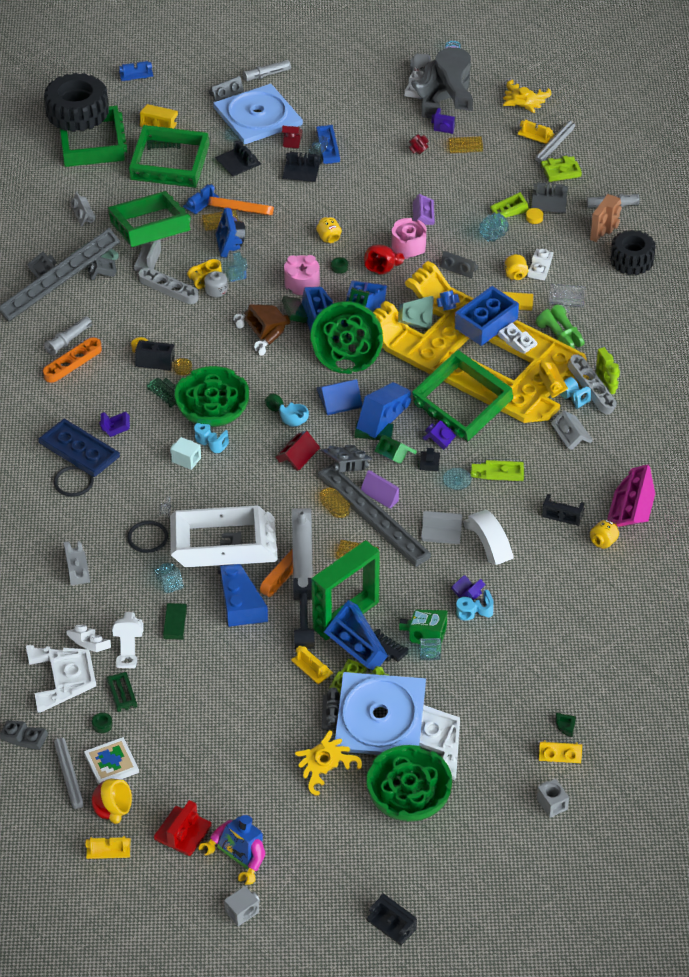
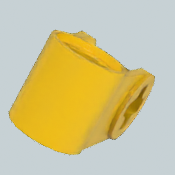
(202, 270)

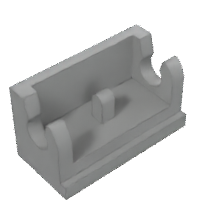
(76, 564)

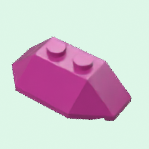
(633, 498)

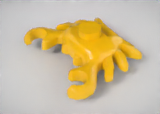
(524, 97)
(323, 759)

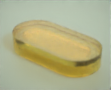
(334, 502)

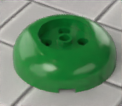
(329, 324)
(212, 396)
(422, 778)

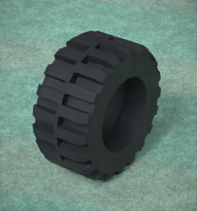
(76, 102)

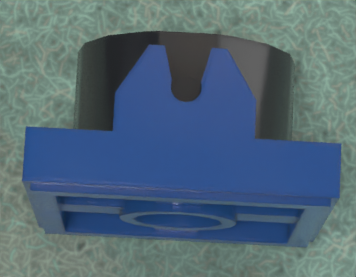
(229, 233)

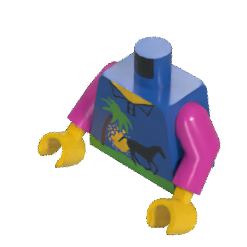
(240, 842)

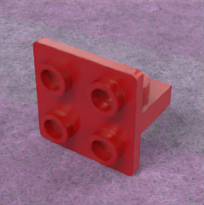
(183, 829)

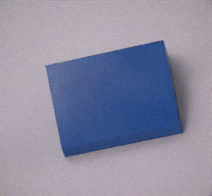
(340, 396)

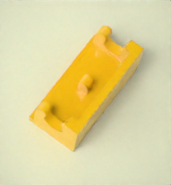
(158, 116)

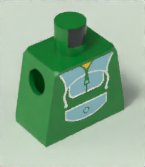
(425, 625)

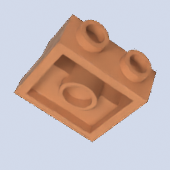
(605, 217)

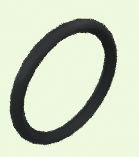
(71, 494)
(145, 523)

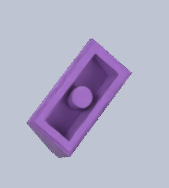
(423, 210)
(380, 489)

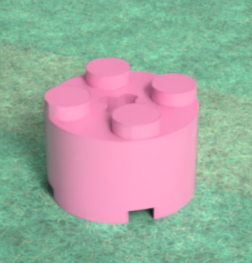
(408, 237)
(300, 273)

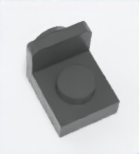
(102, 266)

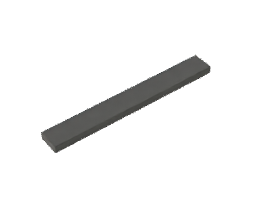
(59, 274)
(376, 516)

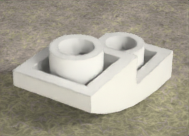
(410, 91)
(540, 264)
(516, 339)
(86, 638)

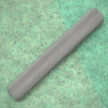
(555, 141)
(68, 773)

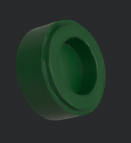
(339, 265)
(273, 402)
(102, 722)

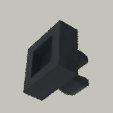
(430, 460)

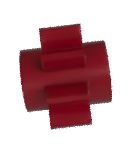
(418, 144)

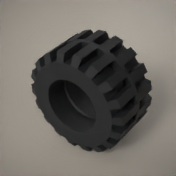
(632, 252)

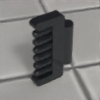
(392, 653)

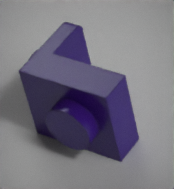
(443, 122)
(115, 424)
(440, 434)
(465, 588)

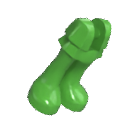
(550, 318)

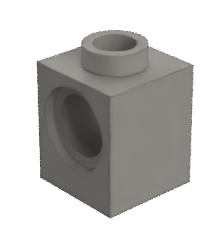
(555, 804)
(242, 905)

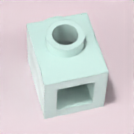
(185, 453)

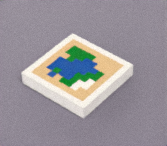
(111, 761)

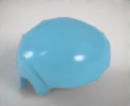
(294, 414)

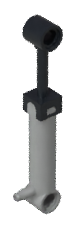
(302, 573)

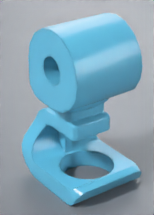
(574, 392)
(204, 436)
(467, 608)

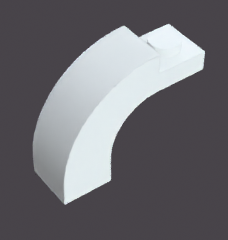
(491, 536)

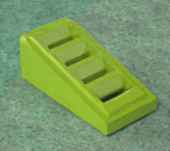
(517, 201)

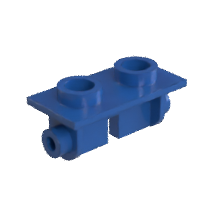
(128, 72)
(200, 200)

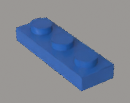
(331, 153)

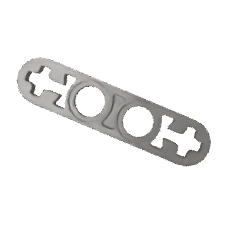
(186, 293)
(605, 401)

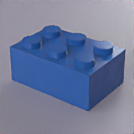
(486, 315)

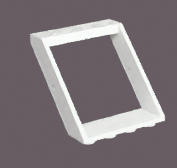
(260, 552)

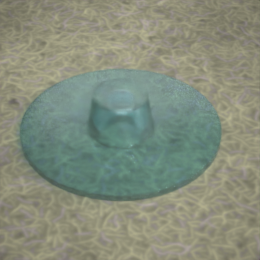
(318, 145)
(457, 478)

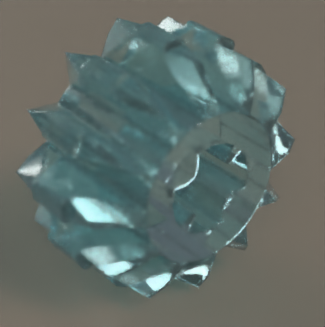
(493, 226)

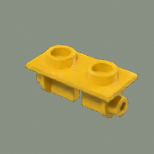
(541, 133)
(552, 379)
(311, 665)
(560, 752)
(108, 848)

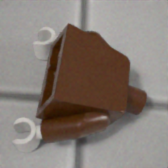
(265, 322)

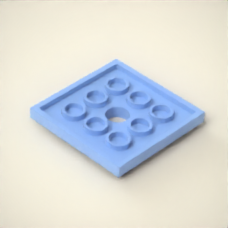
(251, 125)
(364, 693)

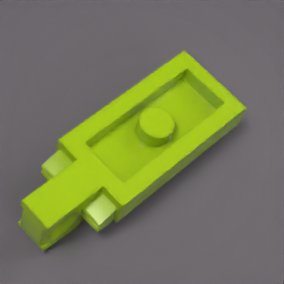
(498, 470)

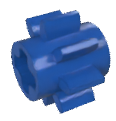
(448, 300)

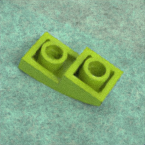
(350, 666)

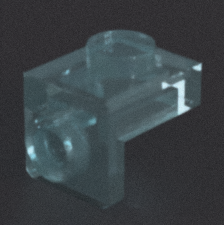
(238, 271)
(170, 577)
(430, 649)

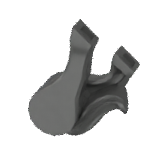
(445, 78)

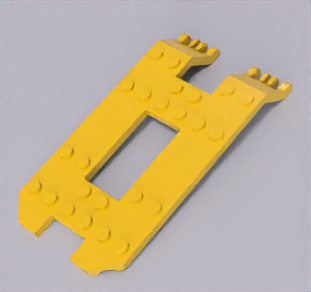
(435, 346)

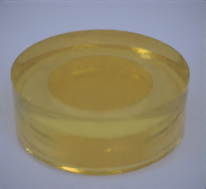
(182, 366)

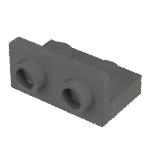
(41, 264)

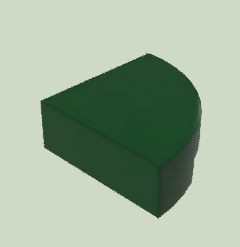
(565, 723)

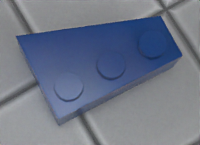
(314, 301)

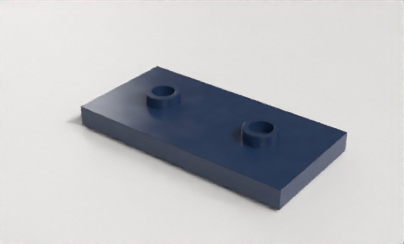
(79, 447)

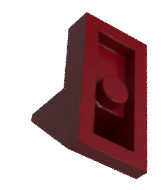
(292, 136)

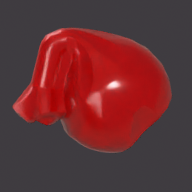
(382, 259)

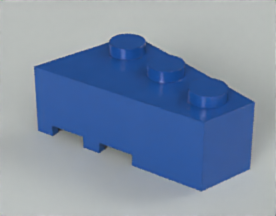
(376, 295)
(383, 408)
(241, 597)
(356, 636)

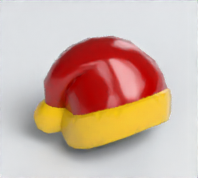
(112, 799)

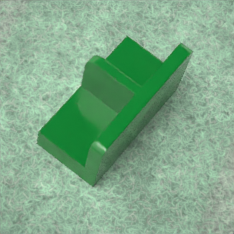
(392, 449)

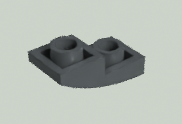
(19, 734)

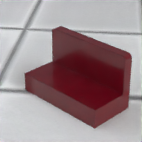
(298, 450)

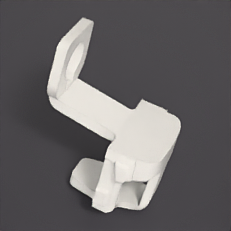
(127, 630)

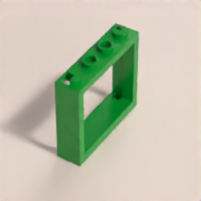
(97, 154)
(169, 175)
(152, 231)
(477, 372)
(361, 556)

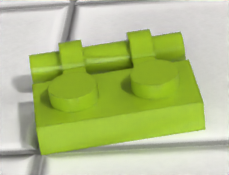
(561, 168)
(607, 370)

